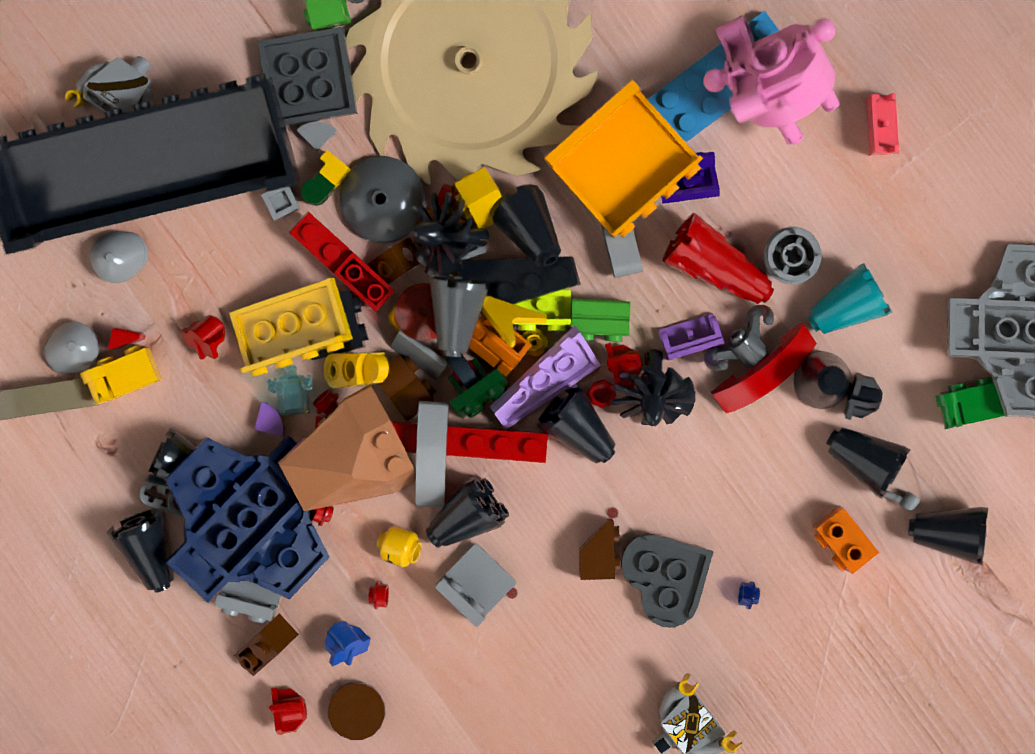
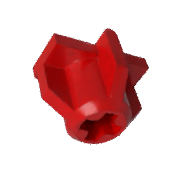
(205, 336)
(622, 360)
(288, 710)

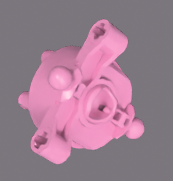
(777, 75)

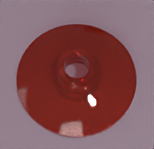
(407, 313)

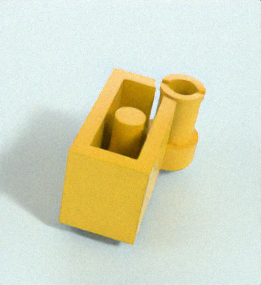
(121, 376)

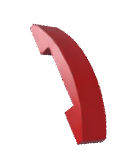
(768, 373)

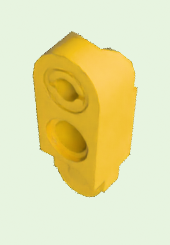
(355, 369)

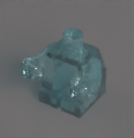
(291, 392)

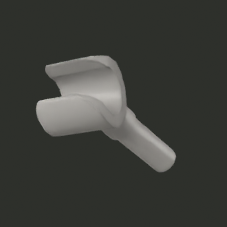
(908, 502)

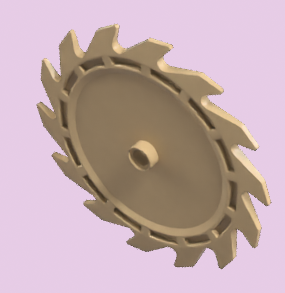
(476, 112)

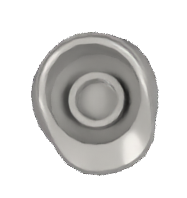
(118, 256)
(72, 348)

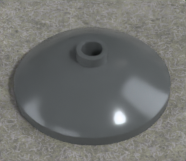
(403, 198)

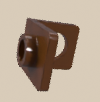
(392, 262)

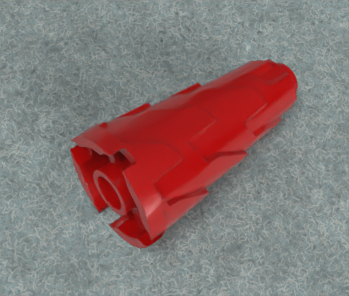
(707, 255)

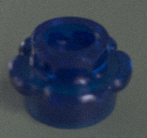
(748, 594)

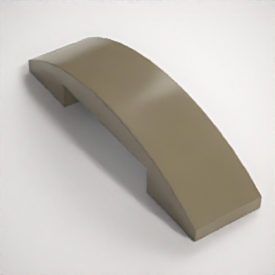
(44, 399)

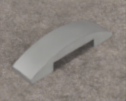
(431, 454)

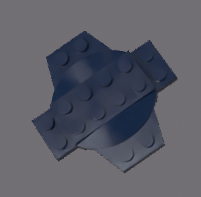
(241, 522)

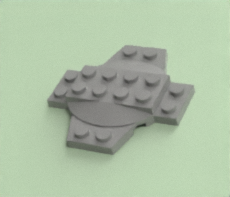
(1001, 330)

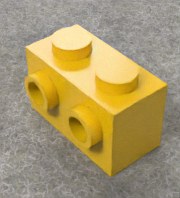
(479, 196)

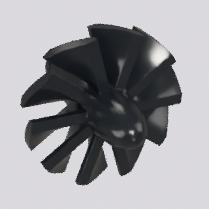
(443, 239)
(656, 393)

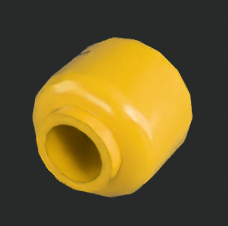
(399, 546)

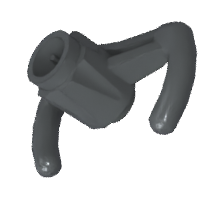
(743, 343)

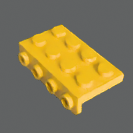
(291, 327)

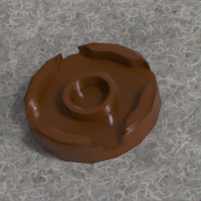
(356, 711)

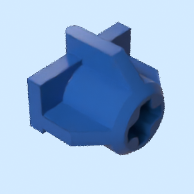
(345, 642)

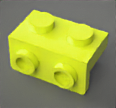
(556, 307)

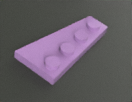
(552, 374)

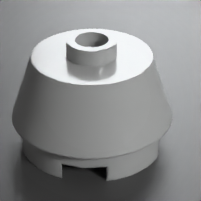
(792, 255)

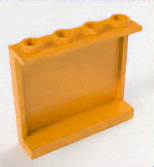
(623, 160)

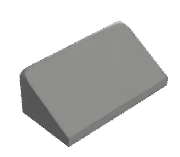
(422, 355)

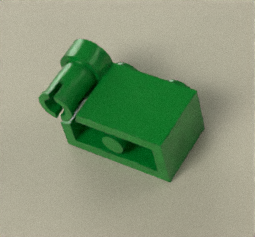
(969, 404)

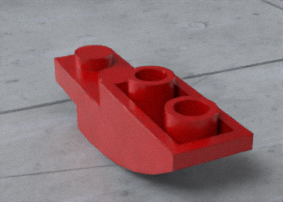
(341, 261)

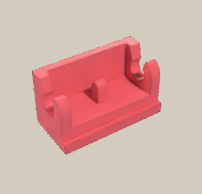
(882, 124)

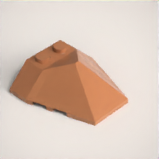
(349, 456)

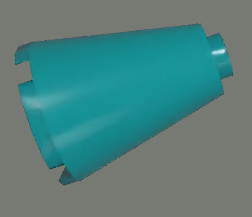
(850, 303)

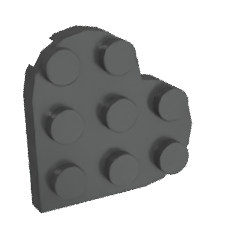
(668, 575)

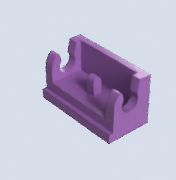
(691, 336)

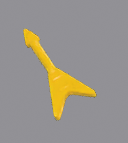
(504, 315)

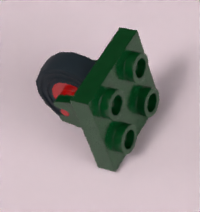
(478, 391)

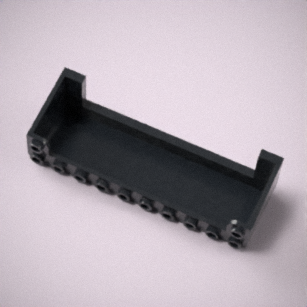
(143, 162)

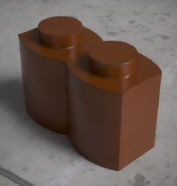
(405, 386)

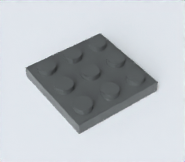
(310, 75)

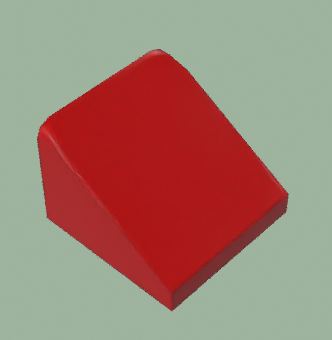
(121, 338)

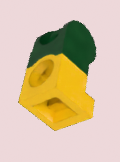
(319, 189)

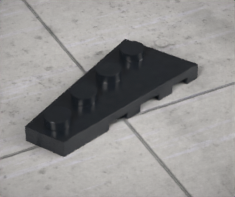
(521, 278)

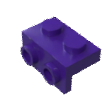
(701, 185)

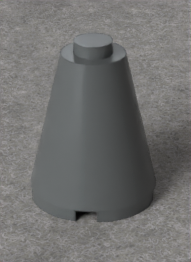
(456, 311)

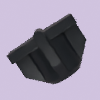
(863, 397)

